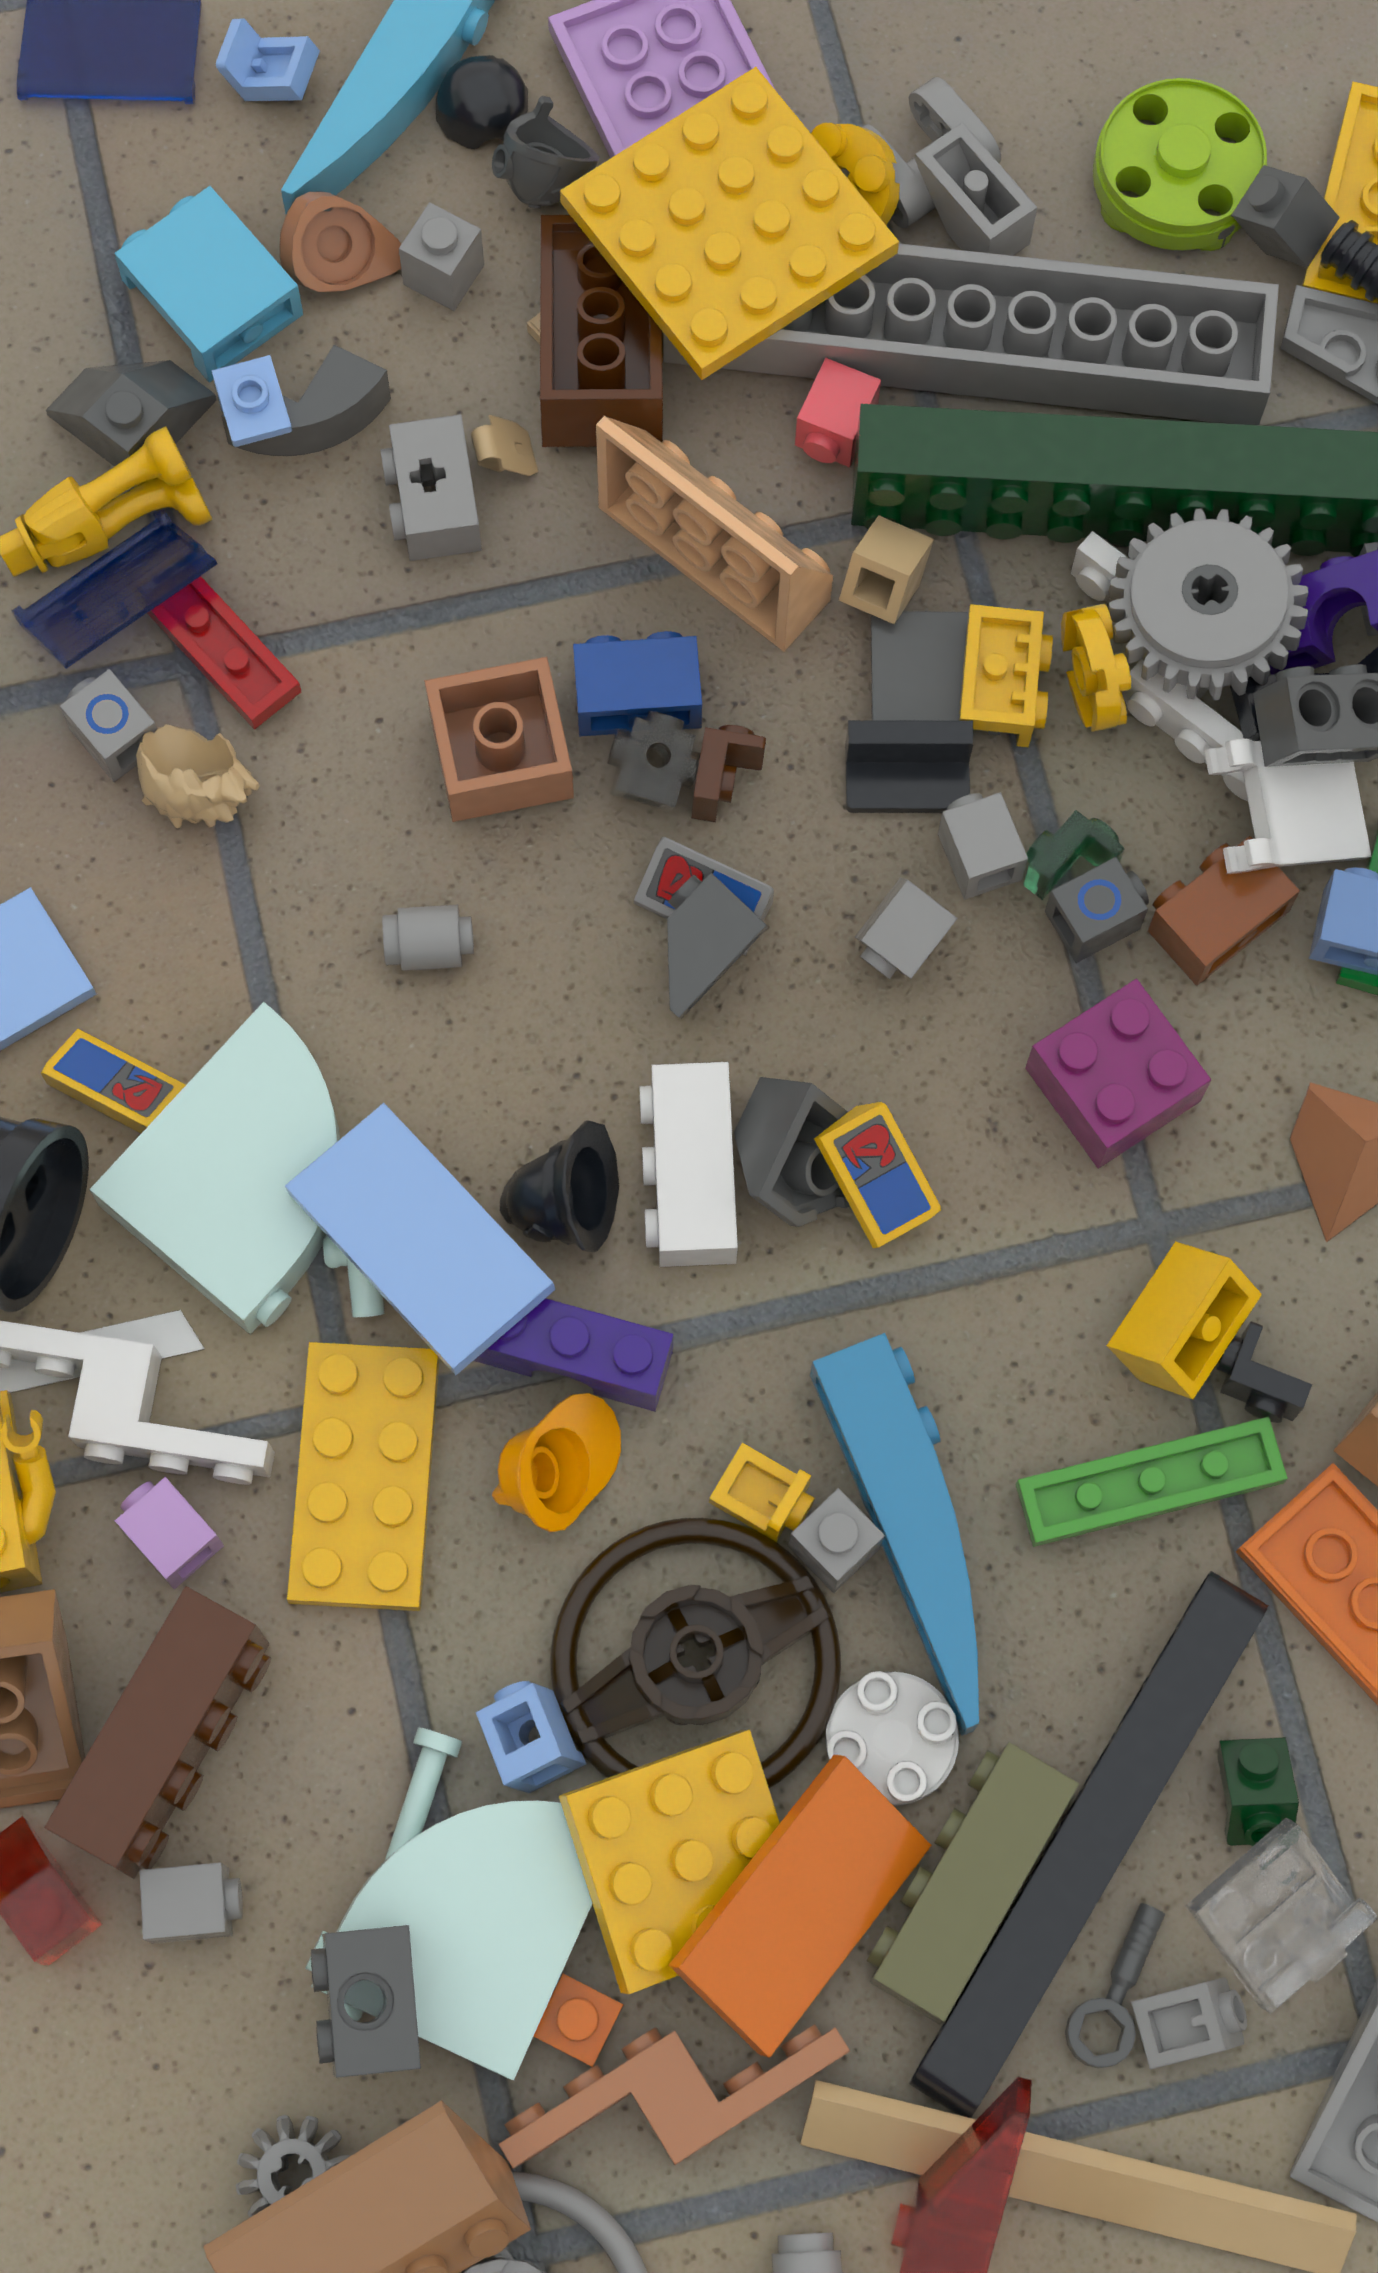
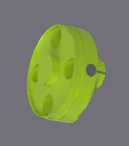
(1177, 164)

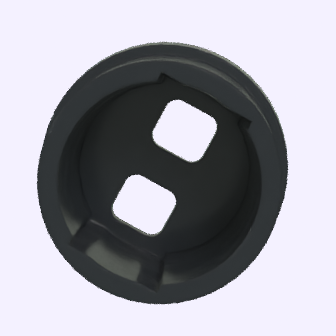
(40, 1203)

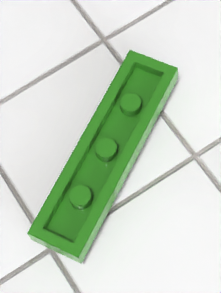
(1151, 1481)

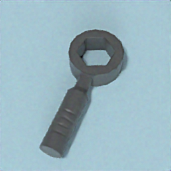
(1123, 1976)

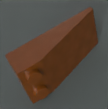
(594, 343)

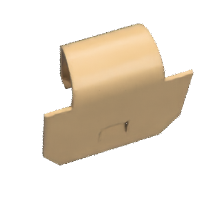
(498, 447)

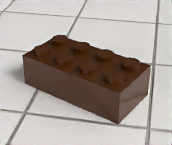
(161, 1733)

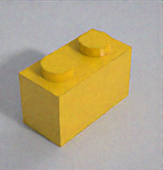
(1184, 1319)

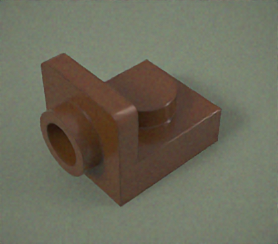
(720, 756)

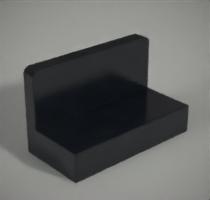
(906, 765)

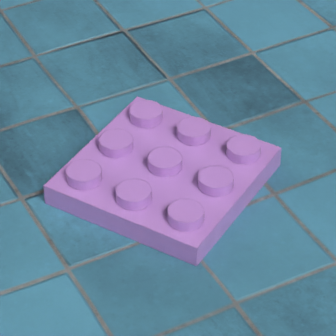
(649, 60)

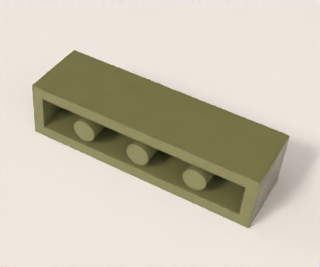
(973, 1882)

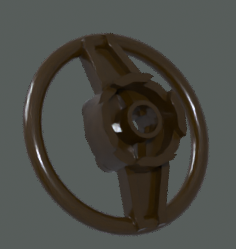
(739, 1628)

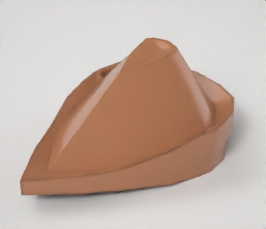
(335, 244)

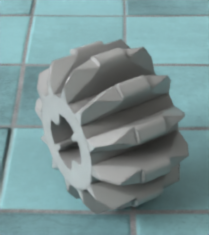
(276, 2159)

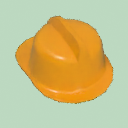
(560, 1462)

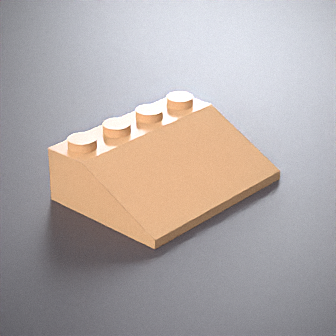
(709, 533)

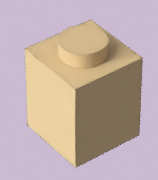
(886, 569)

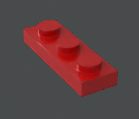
(226, 652)

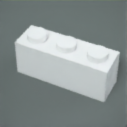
(690, 1164)

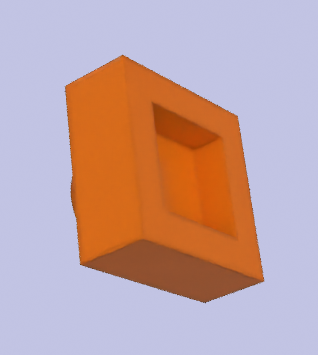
(578, 2020)

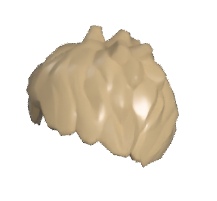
(192, 776)

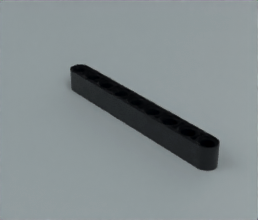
(1088, 1846)

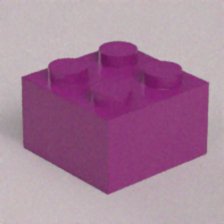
(1117, 1073)

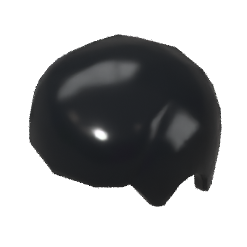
(480, 100)

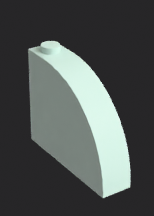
(215, 1168)
(489, 1924)

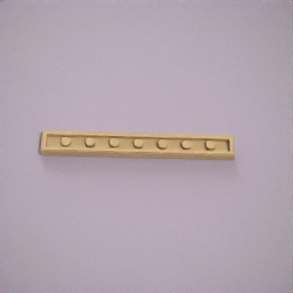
(1092, 2182)

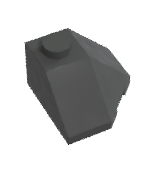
(123, 404)
(780, 1152)

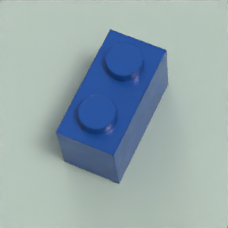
(636, 676)

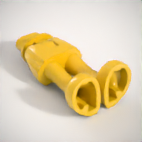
(79, 520)

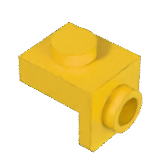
(763, 1493)

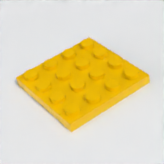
(729, 222)

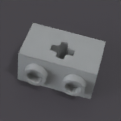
(429, 455)

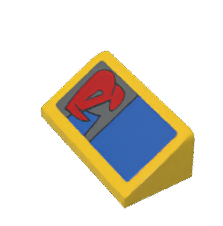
(110, 1081)
(877, 1173)

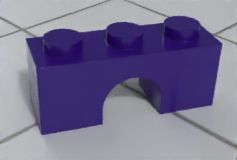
(1333, 591)
(599, 1350)

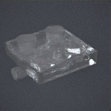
(1280, 1916)

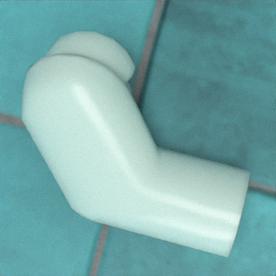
(365, 1298)

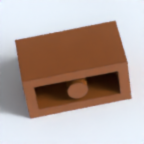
(1218, 913)

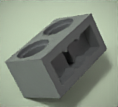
(1336, 720)

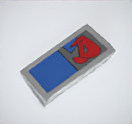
(675, 864)

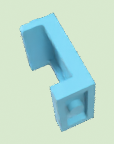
(210, 281)

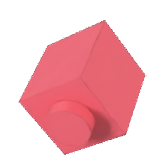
(831, 412)

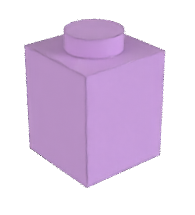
(167, 1530)

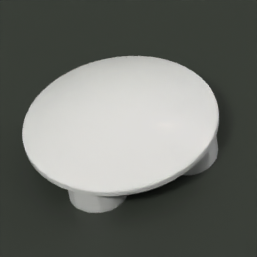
(895, 1734)

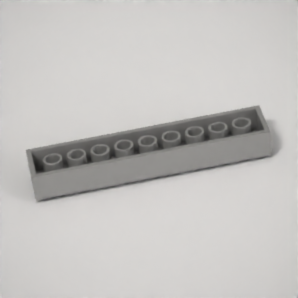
(1040, 335)

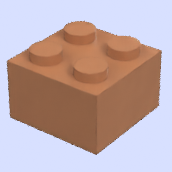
(499, 739)

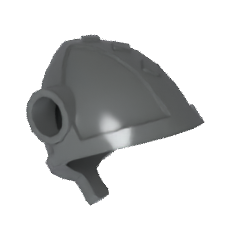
(541, 157)

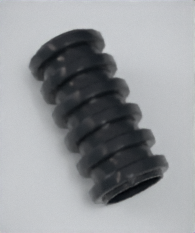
(1353, 257)

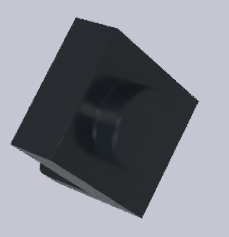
(1260, 1387)

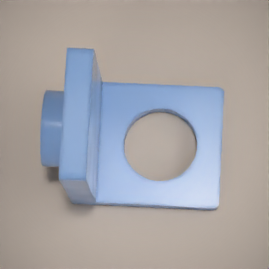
(251, 401)

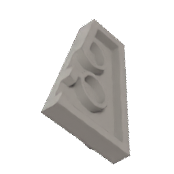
(1335, 337)

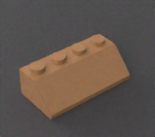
(405, 2204)

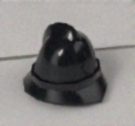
(567, 1191)

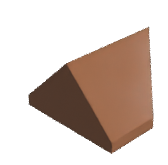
(1337, 1155)

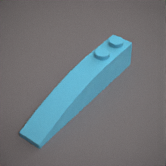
(386, 90)

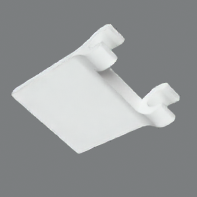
(1295, 810)

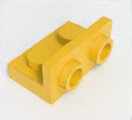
(1003, 670)

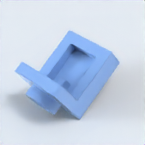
(266, 66)

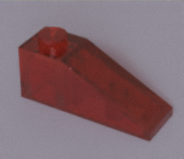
(965, 2192)

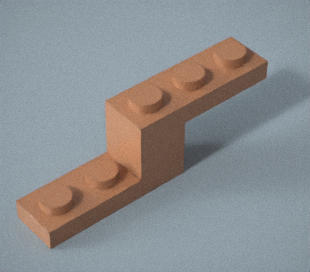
(671, 2094)

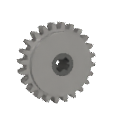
(1208, 604)

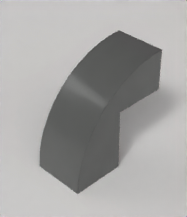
(335, 407)

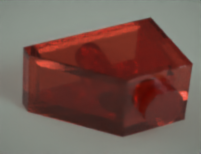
(39, 1896)

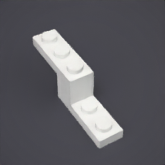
(1184, 719)
(117, 1403)

